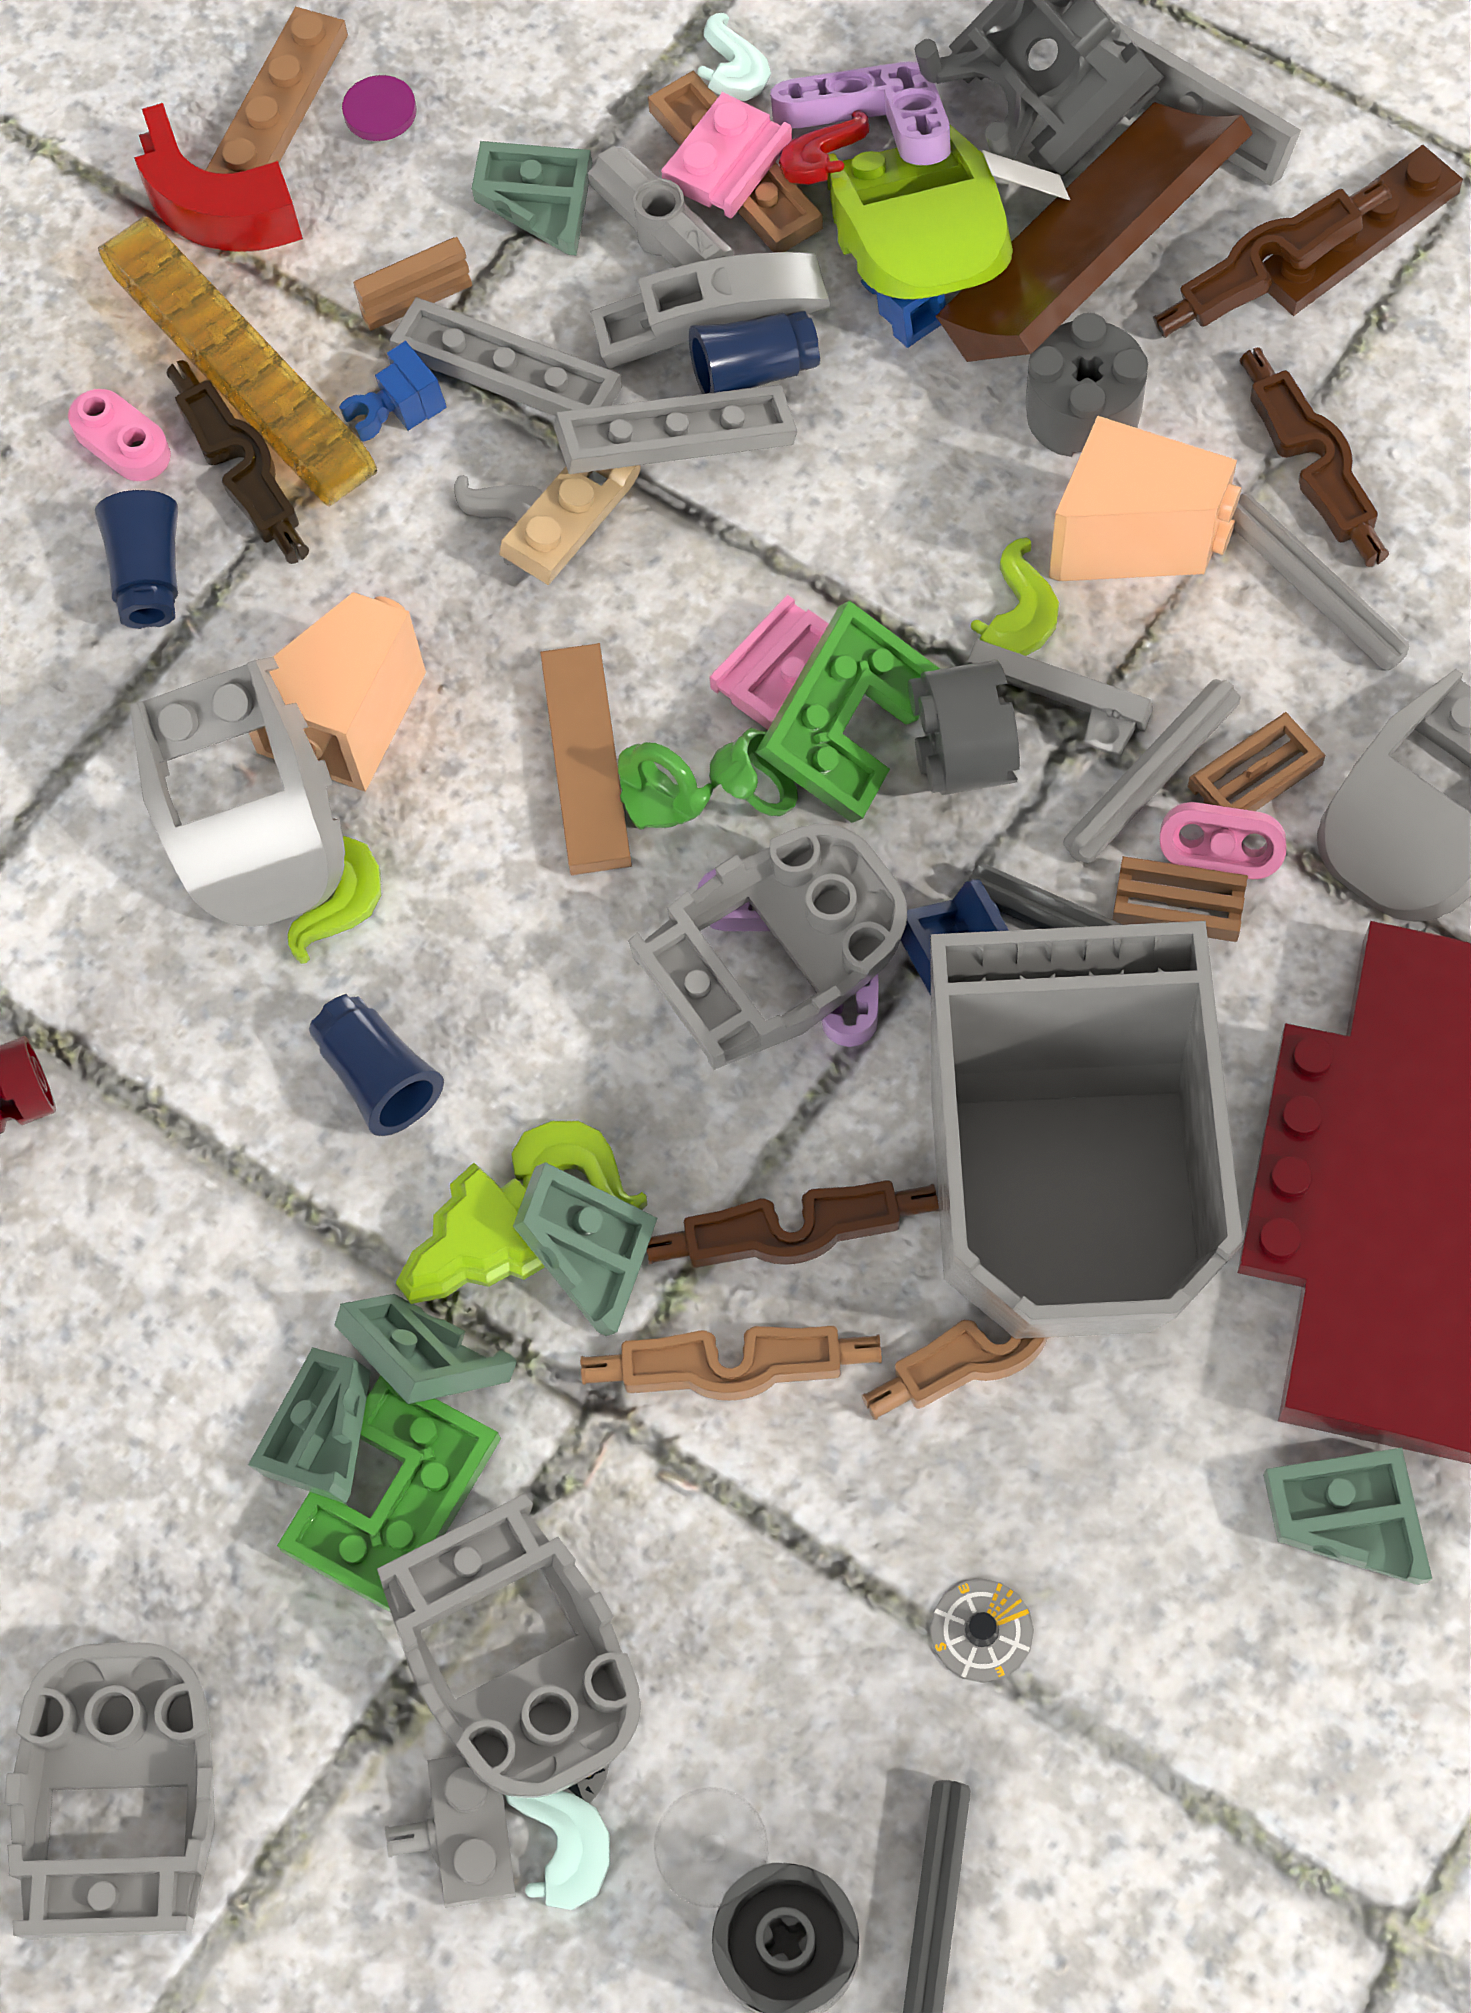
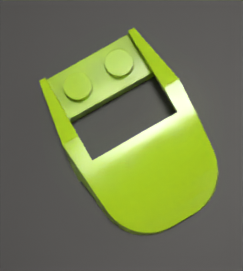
(921, 225)

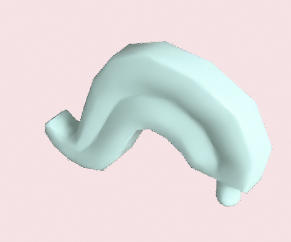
(747, 67)
(581, 1851)

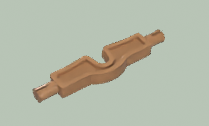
(768, 1352)
(949, 1363)

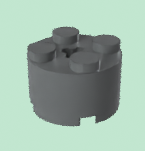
(1082, 374)
(966, 728)
(797, 1900)

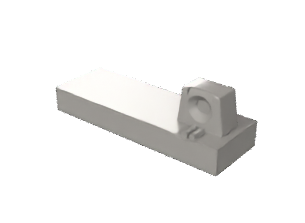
(1111, 709)

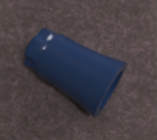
(752, 351)
(141, 555)
(375, 1065)

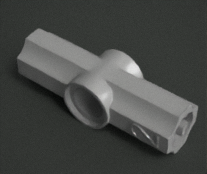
(654, 209)

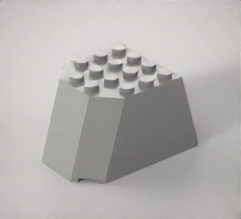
(1098, 1202)

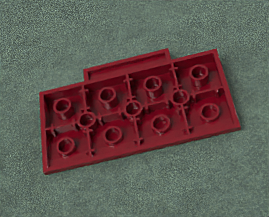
(1372, 1202)

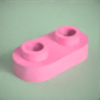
(115, 431)
(1221, 843)

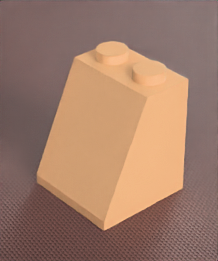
(1142, 507)
(352, 684)

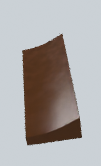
(1088, 237)

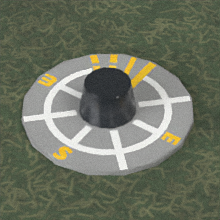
(982, 1630)

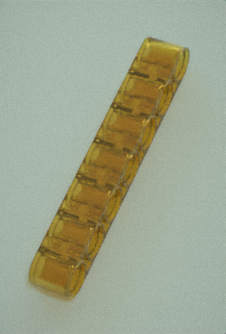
(238, 361)

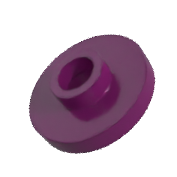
(379, 108)

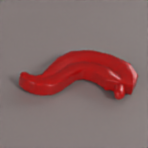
(806, 156)

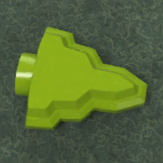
(470, 1240)

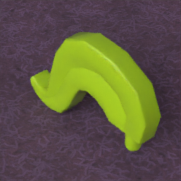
(1036, 614)
(349, 906)
(572, 1147)

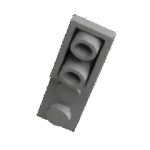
(706, 294)

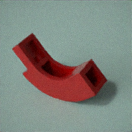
(209, 208)

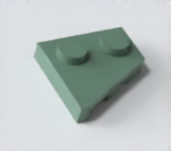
(535, 189)
(585, 1242)
(1352, 1512)

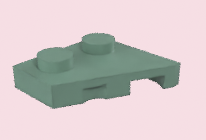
(417, 1351)
(317, 1427)

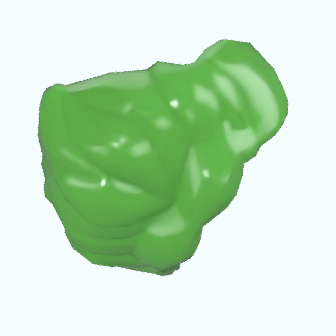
(734, 771)
(651, 794)

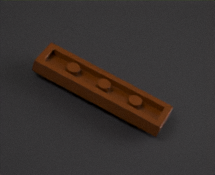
(1417, 188)

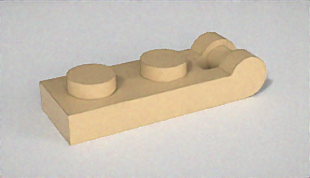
(564, 520)

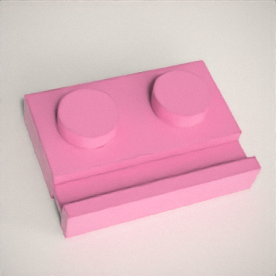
(727, 154)
(769, 661)

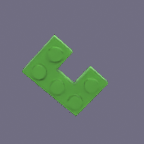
(806, 735)
(441, 1463)

